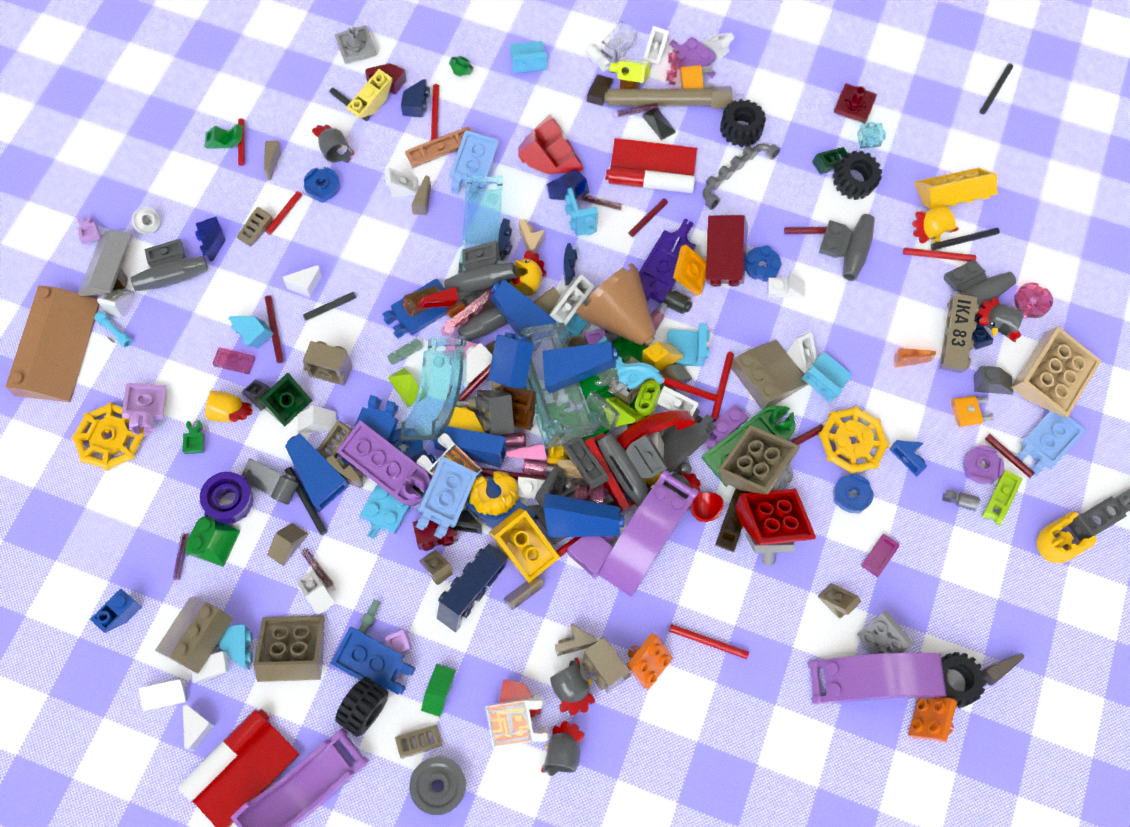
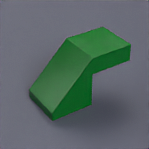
(219, 138)
(438, 689)

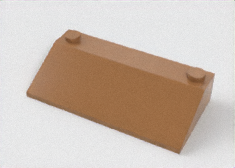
(52, 345)

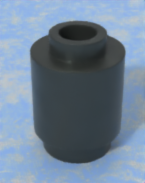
(678, 302)

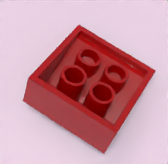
(774, 517)

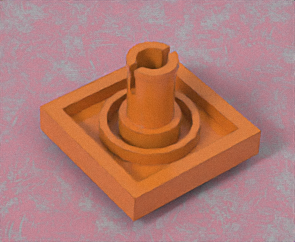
(648, 660)
(933, 719)

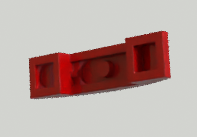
(656, 423)

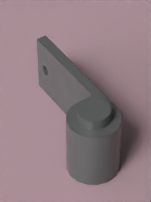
(278, 485)

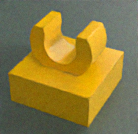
(556, 454)

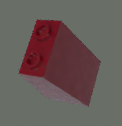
(726, 250)

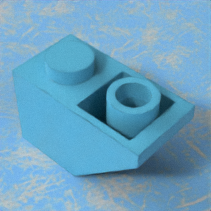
(252, 329)
(237, 645)

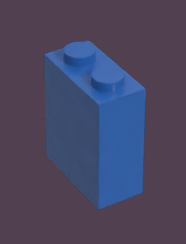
(511, 360)

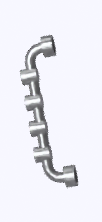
(736, 163)

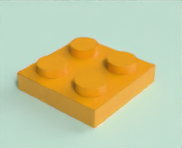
(690, 270)

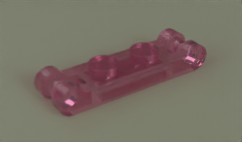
(461, 317)

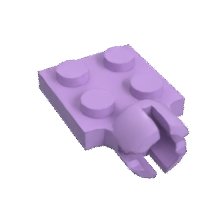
(143, 406)

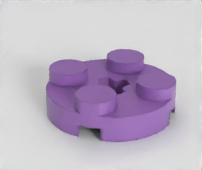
(976, 472)

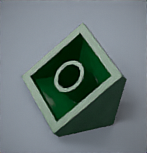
(285, 400)

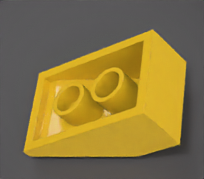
(524, 544)

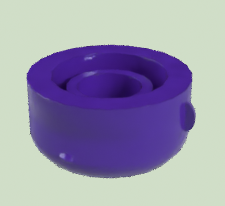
(216, 488)

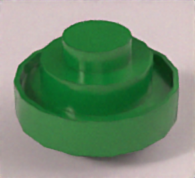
(460, 66)

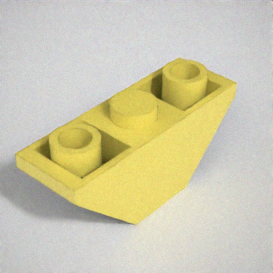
(371, 96)

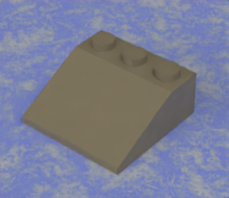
(768, 374)
(757, 461)
(194, 634)
(290, 648)

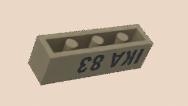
(958, 333)

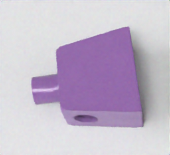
(591, 553)

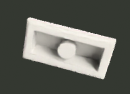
(162, 695)

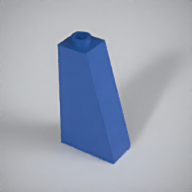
(517, 308)
(576, 363)
(477, 446)
(316, 473)
(580, 518)

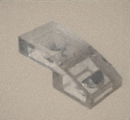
(606, 412)

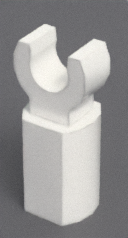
(597, 57)

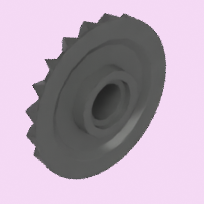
(434, 770)

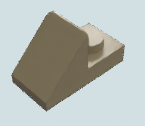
(437, 567)
(839, 600)
(581, 641)

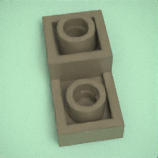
(351, 476)

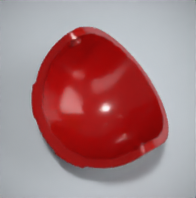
(706, 506)

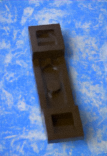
(731, 525)

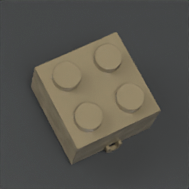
(327, 362)
(605, 665)

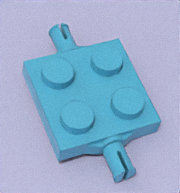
(383, 512)

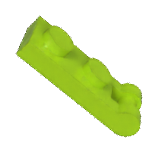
(1002, 497)

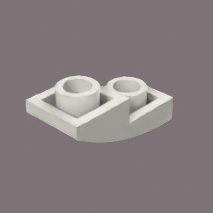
(215, 665)

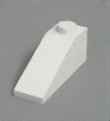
(571, 299)

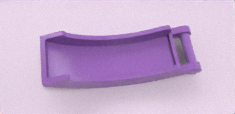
(646, 534)
(878, 677)
(303, 787)

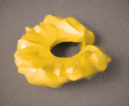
(498, 505)

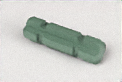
(404, 351)

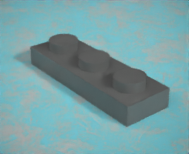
(585, 462)

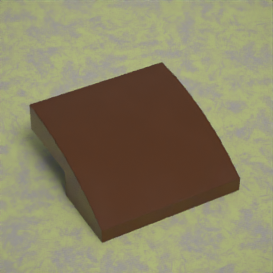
(522, 405)

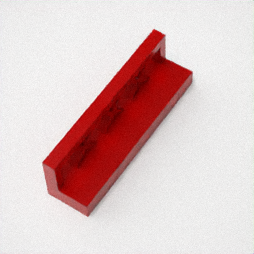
(612, 487)

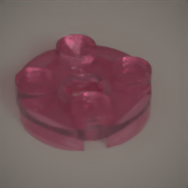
(672, 72)
(1031, 309)

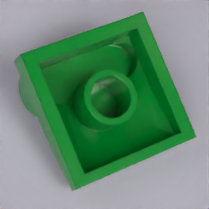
(211, 541)

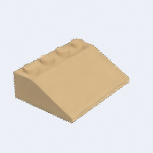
(1056, 372)

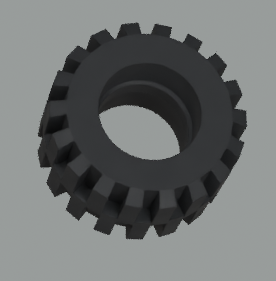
(746, 112)
(863, 164)
(972, 675)
(361, 706)

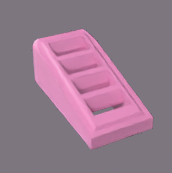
(529, 452)

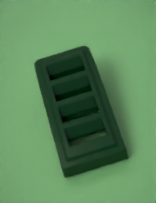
(821, 159)

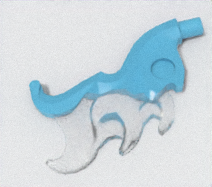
(627, 374)

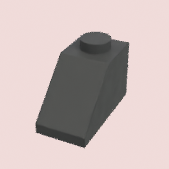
(992, 380)

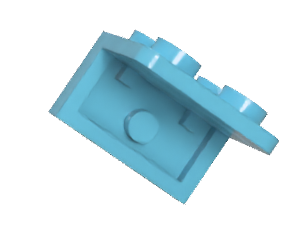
(528, 57)
(582, 221)
(691, 345)
(827, 377)

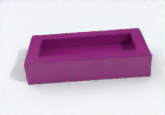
(880, 555)

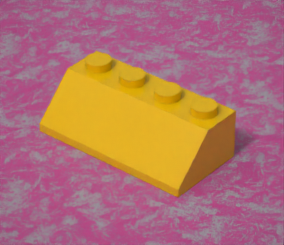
(957, 187)

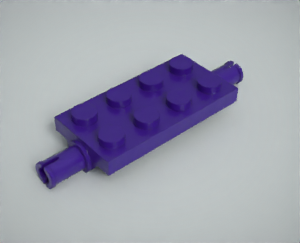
(661, 263)

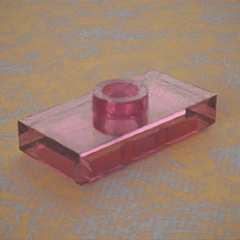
(233, 360)

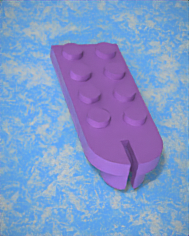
(384, 464)

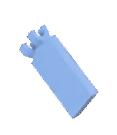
(474, 158)
(1050, 440)
(445, 495)

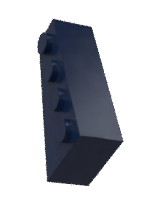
(470, 586)

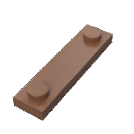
(435, 148)

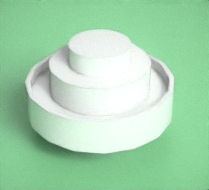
(145, 220)

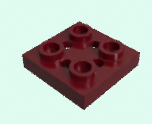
(857, 100)

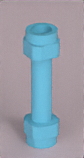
(122, 338)

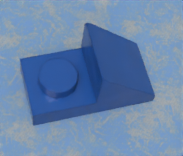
(906, 454)

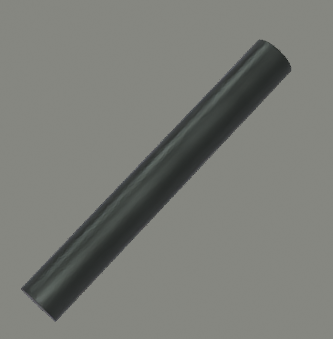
(344, 100)
(331, 305)

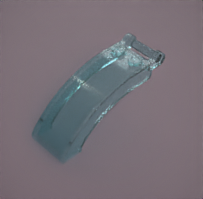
(481, 213)
(437, 390)

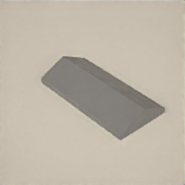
(105, 263)

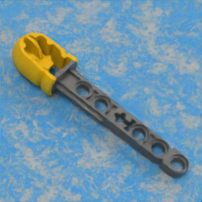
(1083, 528)

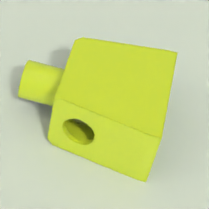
(638, 70)

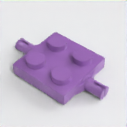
(694, 53)

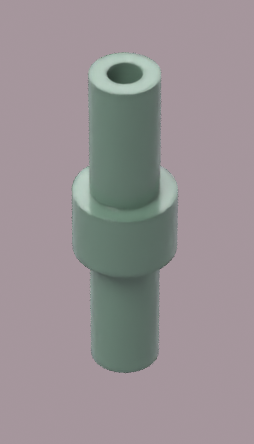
(368, 619)

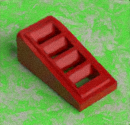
(444, 298)

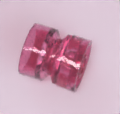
(596, 494)

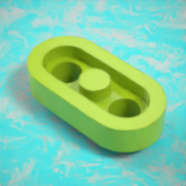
(647, 399)

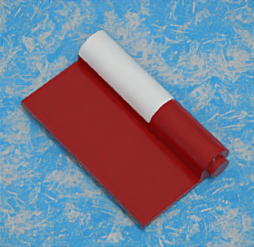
(652, 165)
(238, 769)

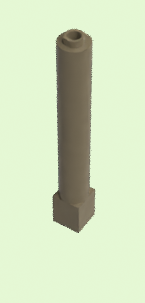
(714, 97)

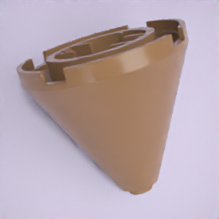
(621, 307)

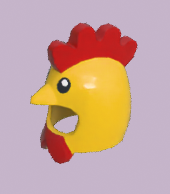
(933, 223)
(529, 274)
(226, 407)

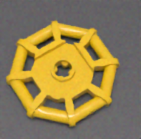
(863, 435)
(98, 441)

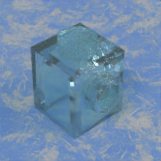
(871, 135)

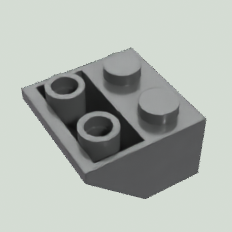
(495, 411)

